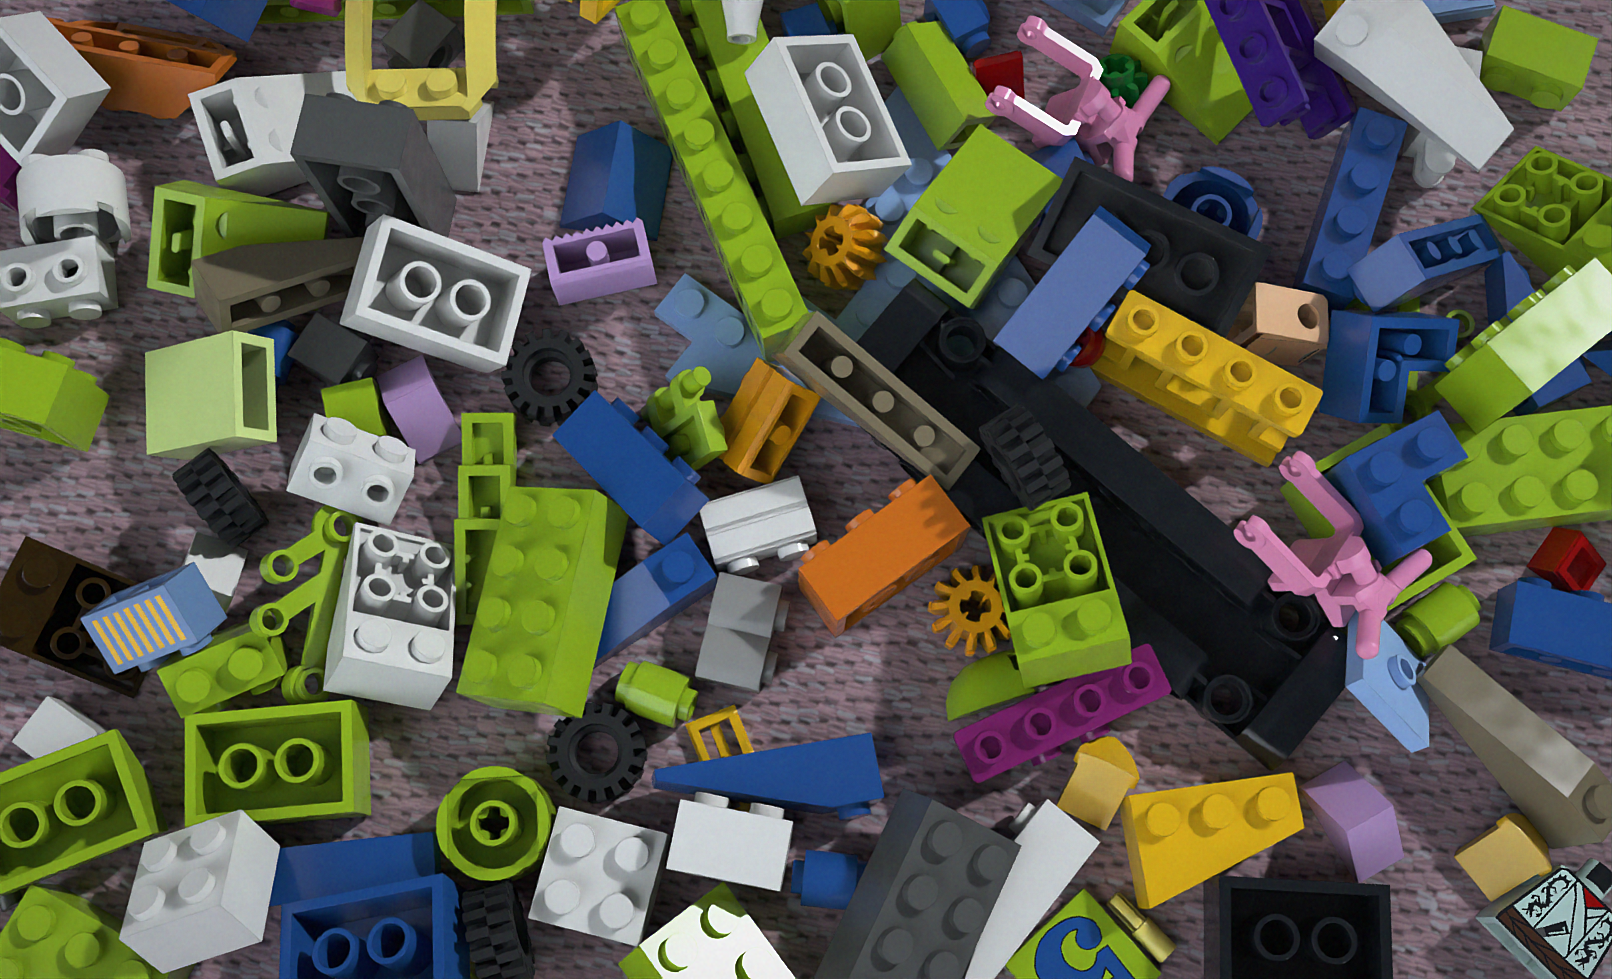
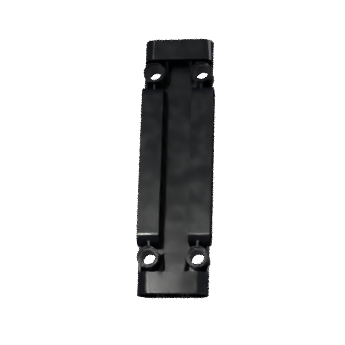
(1172, 561)

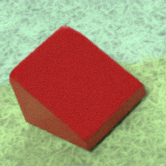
(1001, 70)
(1567, 560)

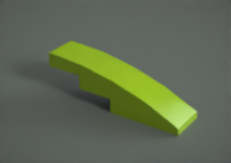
(483, 483)

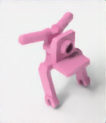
(1082, 112)
(1332, 567)

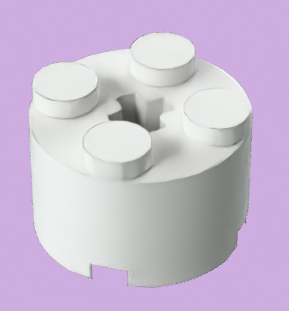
(72, 198)

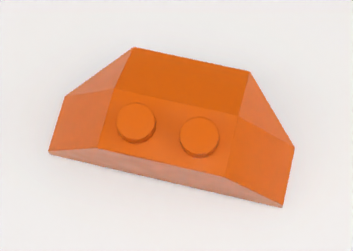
(147, 66)

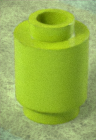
(1439, 618)
(656, 693)

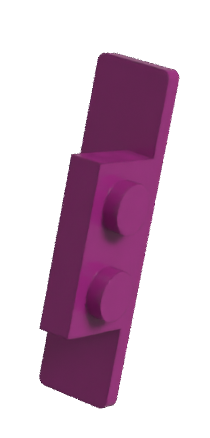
(1059, 714)

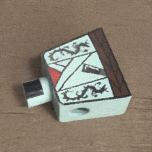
(1556, 921)

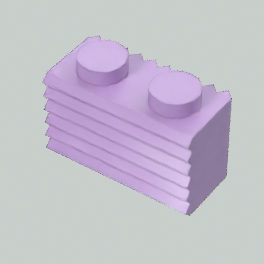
(599, 262)

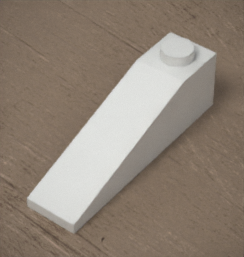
(1048, 860)

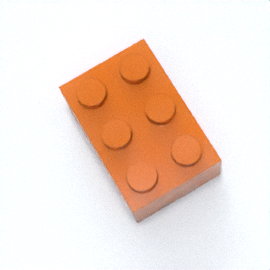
(881, 554)

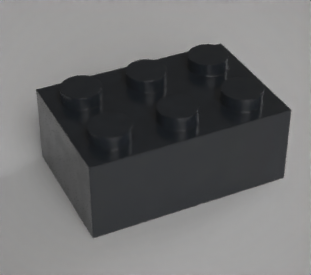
(1296, 929)

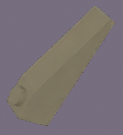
(273, 281)
(874, 398)
(1534, 764)

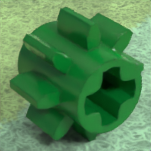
(1123, 77)

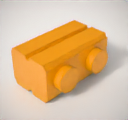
(765, 420)

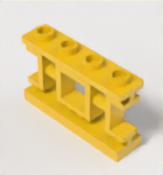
(1204, 379)

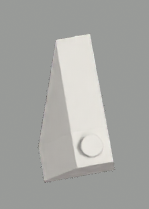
(1415, 71)

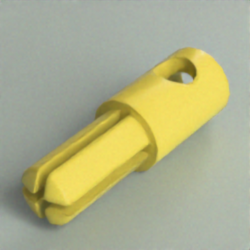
(1142, 928)

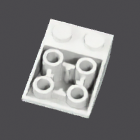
(252, 127)
(393, 619)

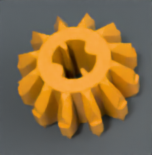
(845, 247)
(956, 597)

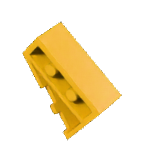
(1203, 829)

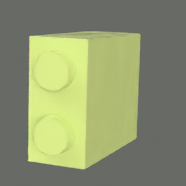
(210, 395)

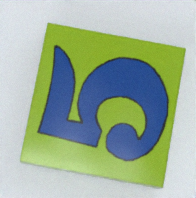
(1080, 944)

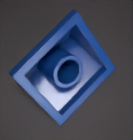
(616, 178)

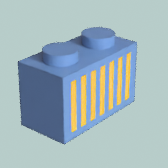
(155, 619)

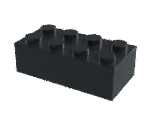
(1193, 260)

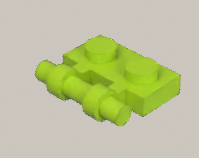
(696, 430)

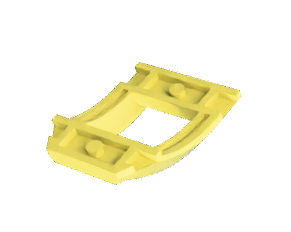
(428, 91)

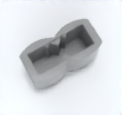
(741, 633)

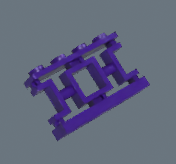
(1277, 64)

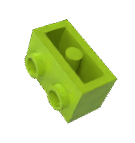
(1534, 58)
(224, 668)

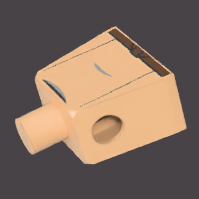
(1282, 324)

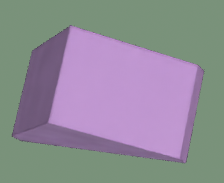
(419, 409)
(1355, 819)

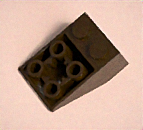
(42, 611)

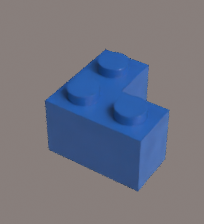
(1372, 361)
(1389, 488)

